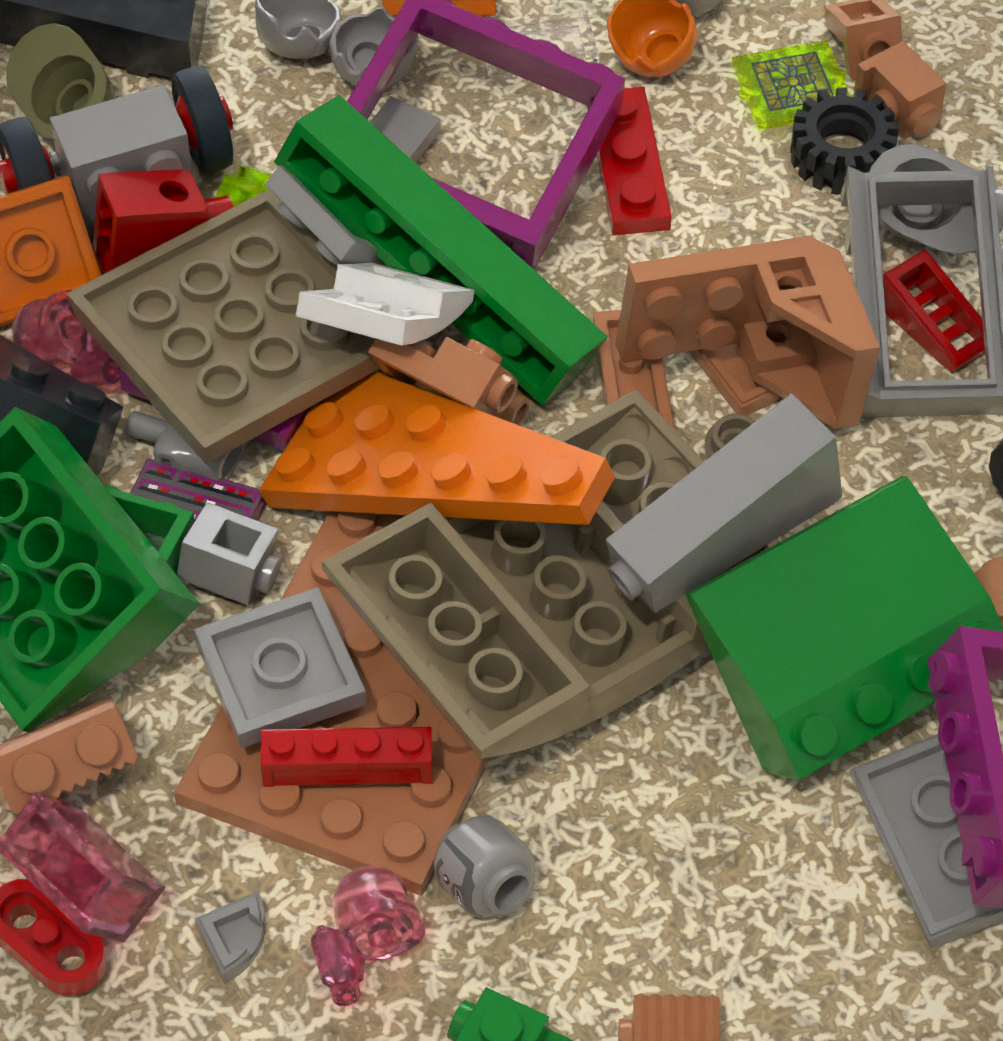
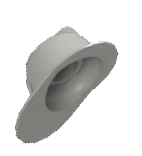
(938, 226)

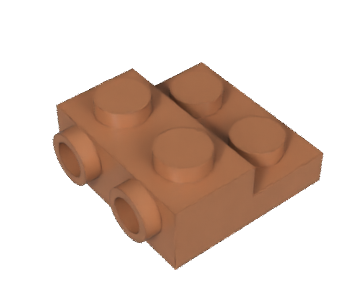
(456, 372)

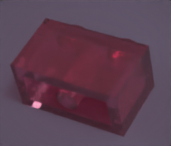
(80, 867)

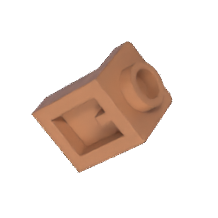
(863, 28)

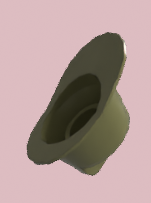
(55, 74)

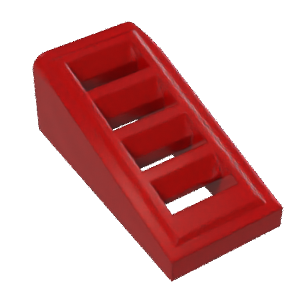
(936, 287)

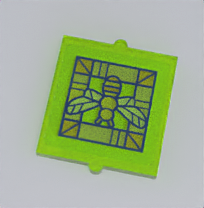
(783, 78)

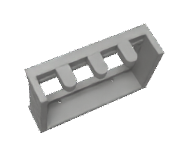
(862, 195)

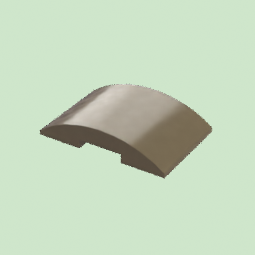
(520, 618)

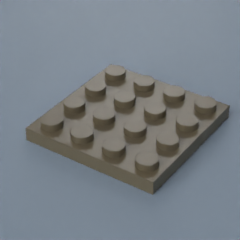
(216, 329)

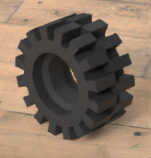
(840, 116)

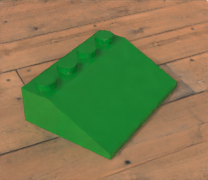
(75, 577)
(837, 627)

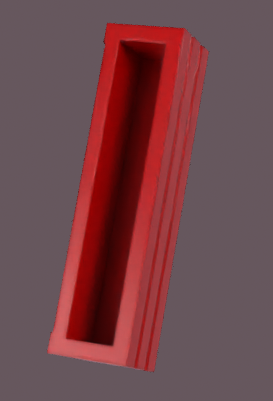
(346, 756)

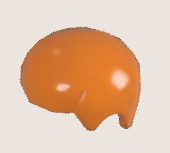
(652, 35)

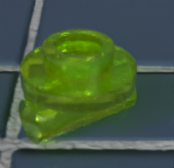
(244, 184)

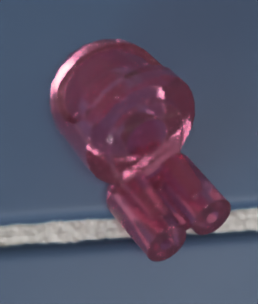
(56, 336)
(371, 925)

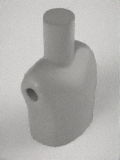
(174, 449)

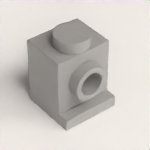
(229, 554)

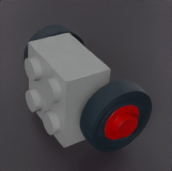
(123, 136)

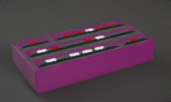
(194, 490)

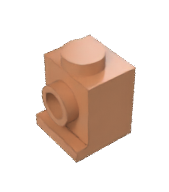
(904, 85)

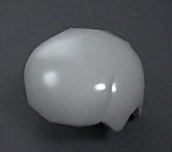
(296, 26)
(358, 39)

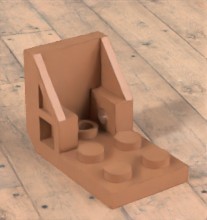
(755, 295)

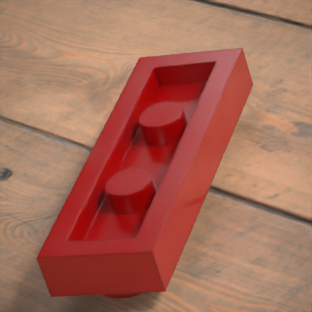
(633, 170)

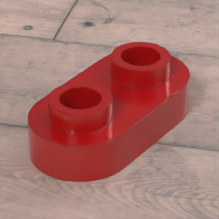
(48, 941)

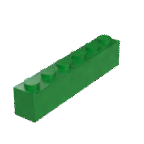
(430, 234)

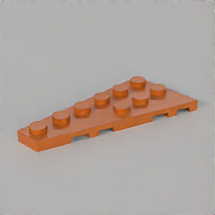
(401, 447)

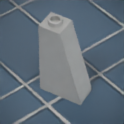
(728, 506)

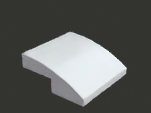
(385, 303)

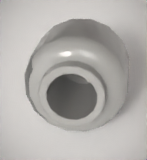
(485, 867)

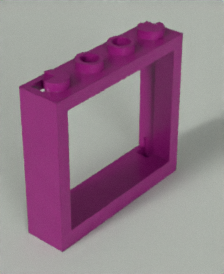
(529, 59)
(973, 752)

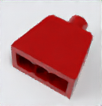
(145, 210)

